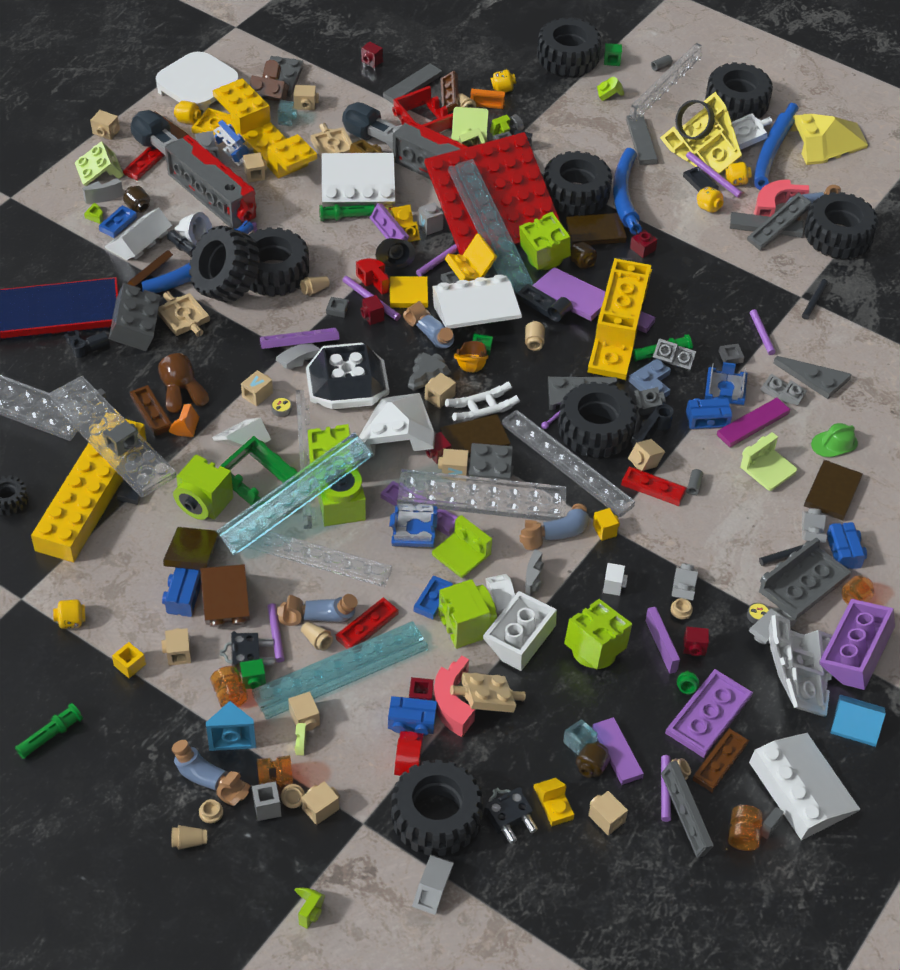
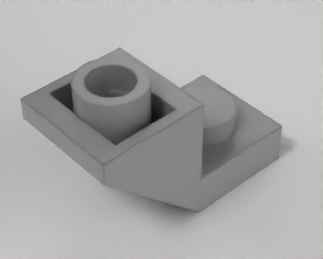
(207, 140)
(813, 525)
(685, 581)
(761, 627)
(432, 884)

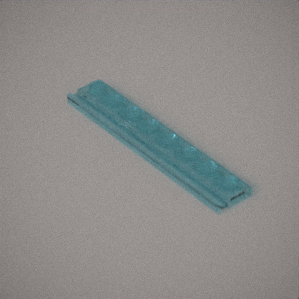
(489, 223)
(294, 493)
(341, 668)

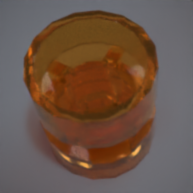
(229, 686)
(283, 770)
(745, 828)

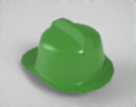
(835, 441)

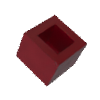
(372, 54)
(643, 243)
(372, 309)
(439, 445)
(696, 641)
(421, 688)

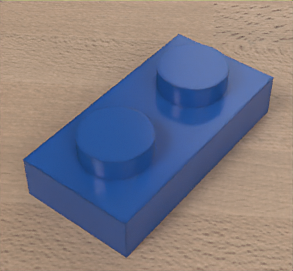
(117, 221)
(429, 599)

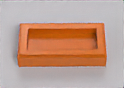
(488, 98)

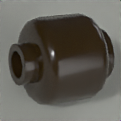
(136, 199)
(583, 255)
(593, 760)

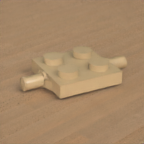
(331, 140)
(183, 314)
(487, 692)

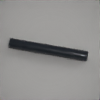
(814, 299)
(778, 556)

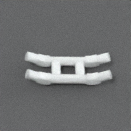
(489, 397)

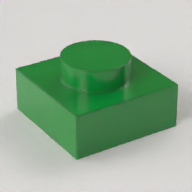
(487, 340)

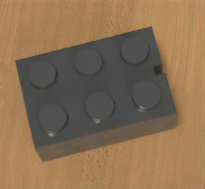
(134, 317)

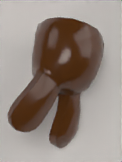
(177, 375)

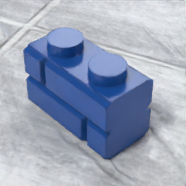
(708, 413)
(846, 545)
(182, 591)
(412, 715)

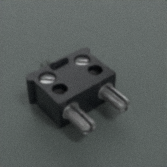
(246, 648)
(509, 812)

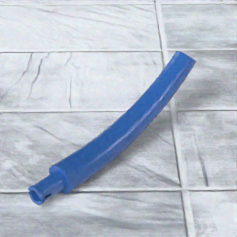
(772, 144)
(621, 191)
(181, 275)

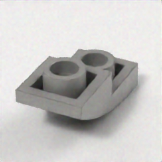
(101, 193)
(674, 354)
(296, 355)
(789, 393)
(534, 568)

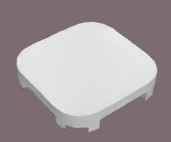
(194, 78)

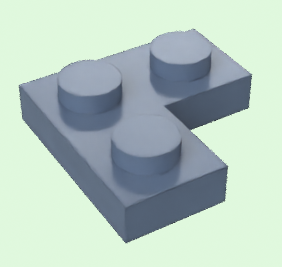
(651, 376)

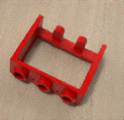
(418, 98)

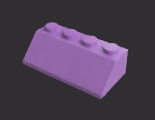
(858, 643)

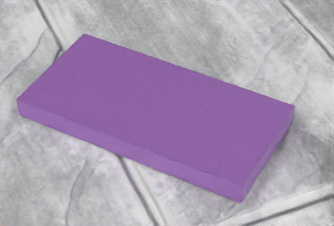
(585, 298)
(709, 713)

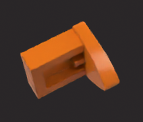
(186, 423)

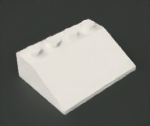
(358, 179)
(476, 301)
(803, 784)

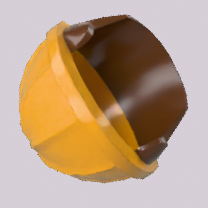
(472, 356)

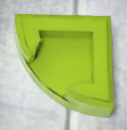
(94, 213)

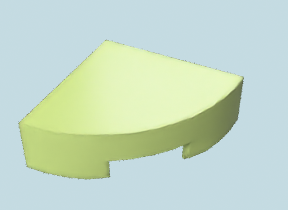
(300, 739)

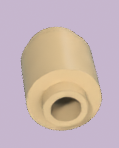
(534, 335)

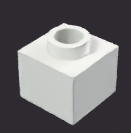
(614, 579)

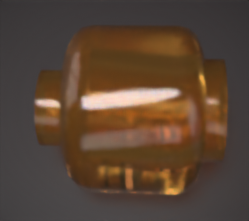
(858, 588)

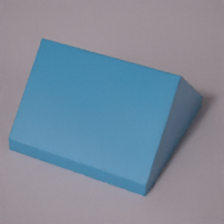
(858, 720)
(230, 729)

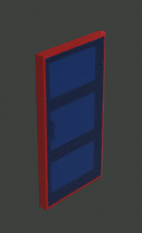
(57, 307)

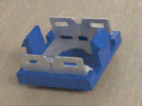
(234, 143)
(726, 384)
(414, 525)

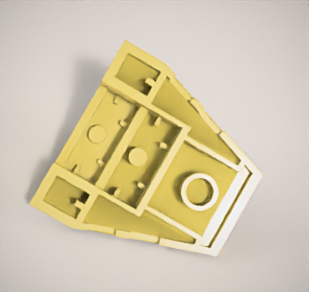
(827, 137)
(717, 148)

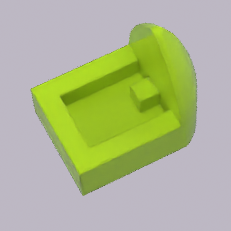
(609, 88)
(312, 907)

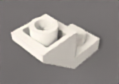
(501, 591)

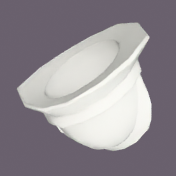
(194, 226)

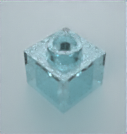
(286, 113)
(579, 735)

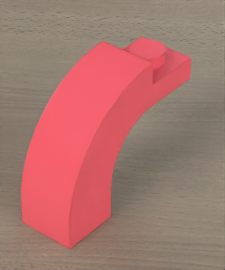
(776, 193)
(450, 709)

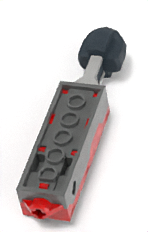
(409, 141)
(197, 170)

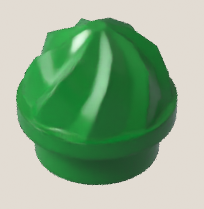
(687, 682)

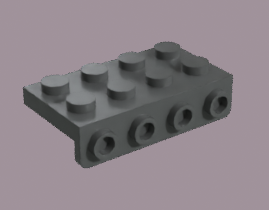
(803, 579)

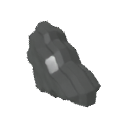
(427, 368)

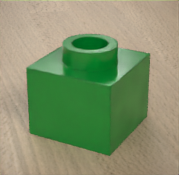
(612, 54)
(253, 673)

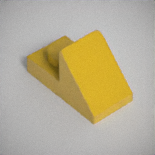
(554, 802)

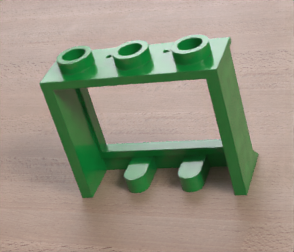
(264, 456)

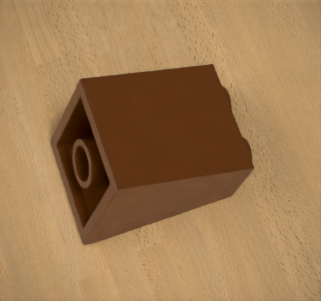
(225, 595)

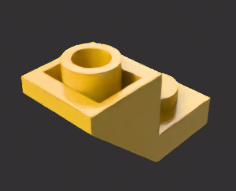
(404, 217)

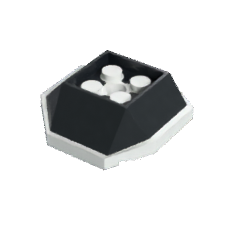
(346, 376)

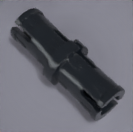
(176, 238)

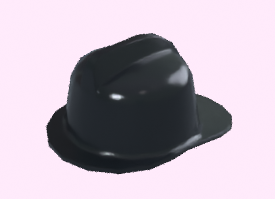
(395, 253)

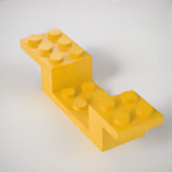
(252, 121)
(619, 318)

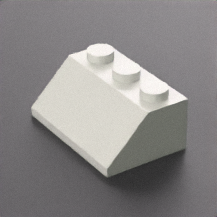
(140, 235)
(520, 629)

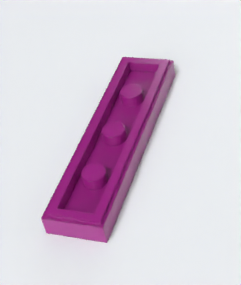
(753, 422)

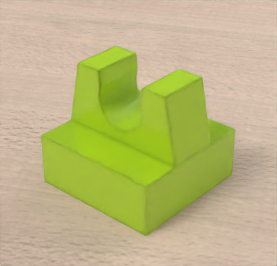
(500, 125)

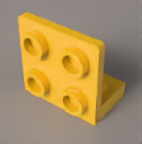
(474, 261)

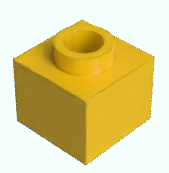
(606, 524)
(129, 660)

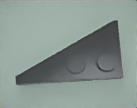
(819, 378)
(560, 386)

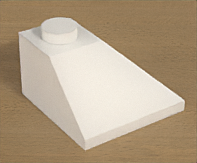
(242, 432)

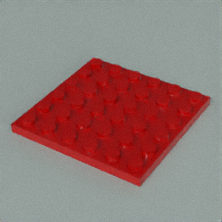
(510, 177)

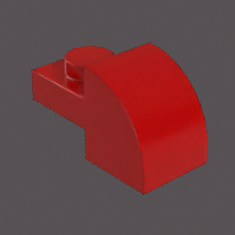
(373, 272)
(408, 751)

